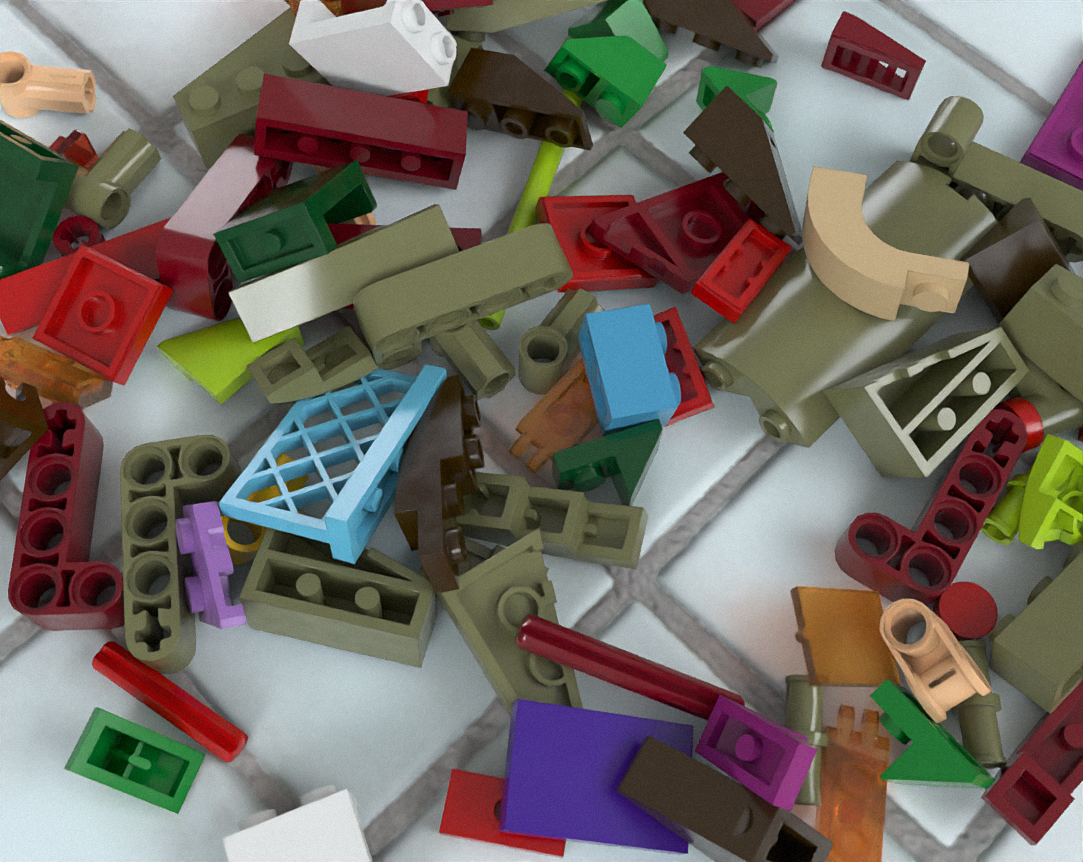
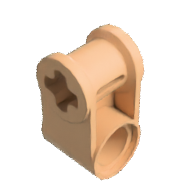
(936, 665)

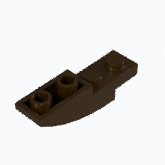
(434, 478)

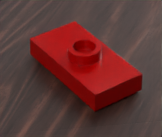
(741, 270)
(683, 362)
(474, 814)

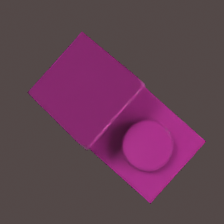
(756, 752)

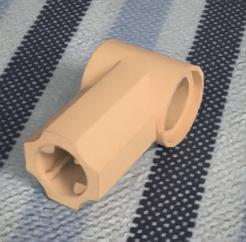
(33, 88)

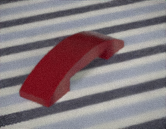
(1042, 772)

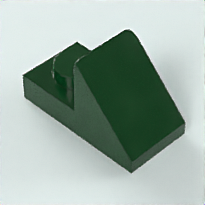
(620, 455)

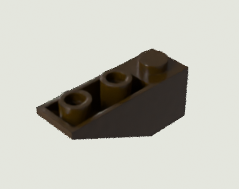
(713, 24)
(516, 101)
(745, 149)
(716, 811)

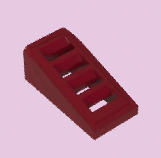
(858, 48)

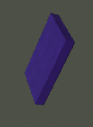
(567, 771)

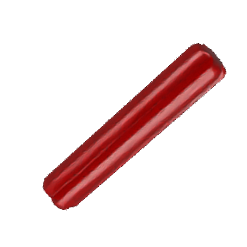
(170, 701)

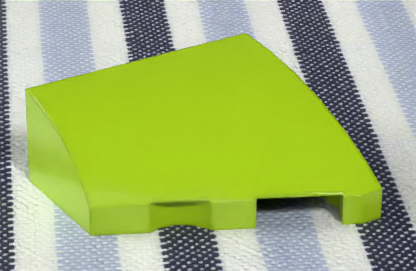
(220, 355)
(1053, 496)

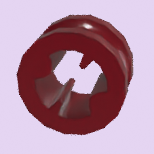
(74, 228)

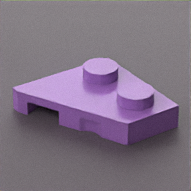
(208, 590)

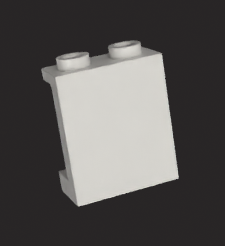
(376, 49)
(318, 831)

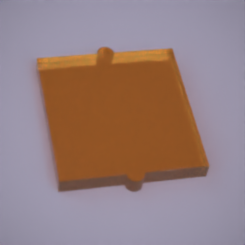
(842, 637)

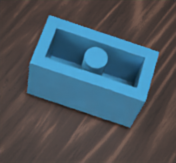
(628, 368)

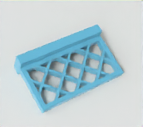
(357, 497)

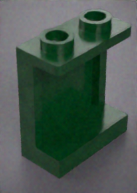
(31, 198)
(293, 220)

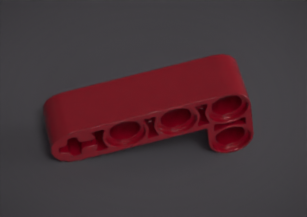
(187, 249)
(64, 453)
(948, 505)

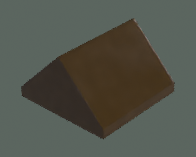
(1013, 258)

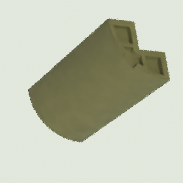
(807, 339)

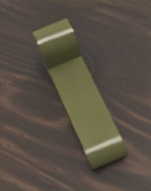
(995, 178)
(458, 290)
(151, 558)

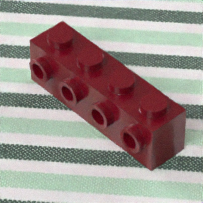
(341, 125)

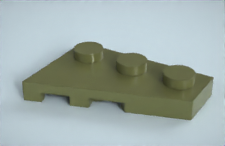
(488, 614)

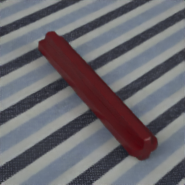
(619, 667)

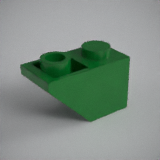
(607, 73)

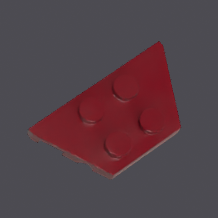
(676, 231)

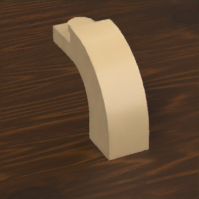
(861, 265)

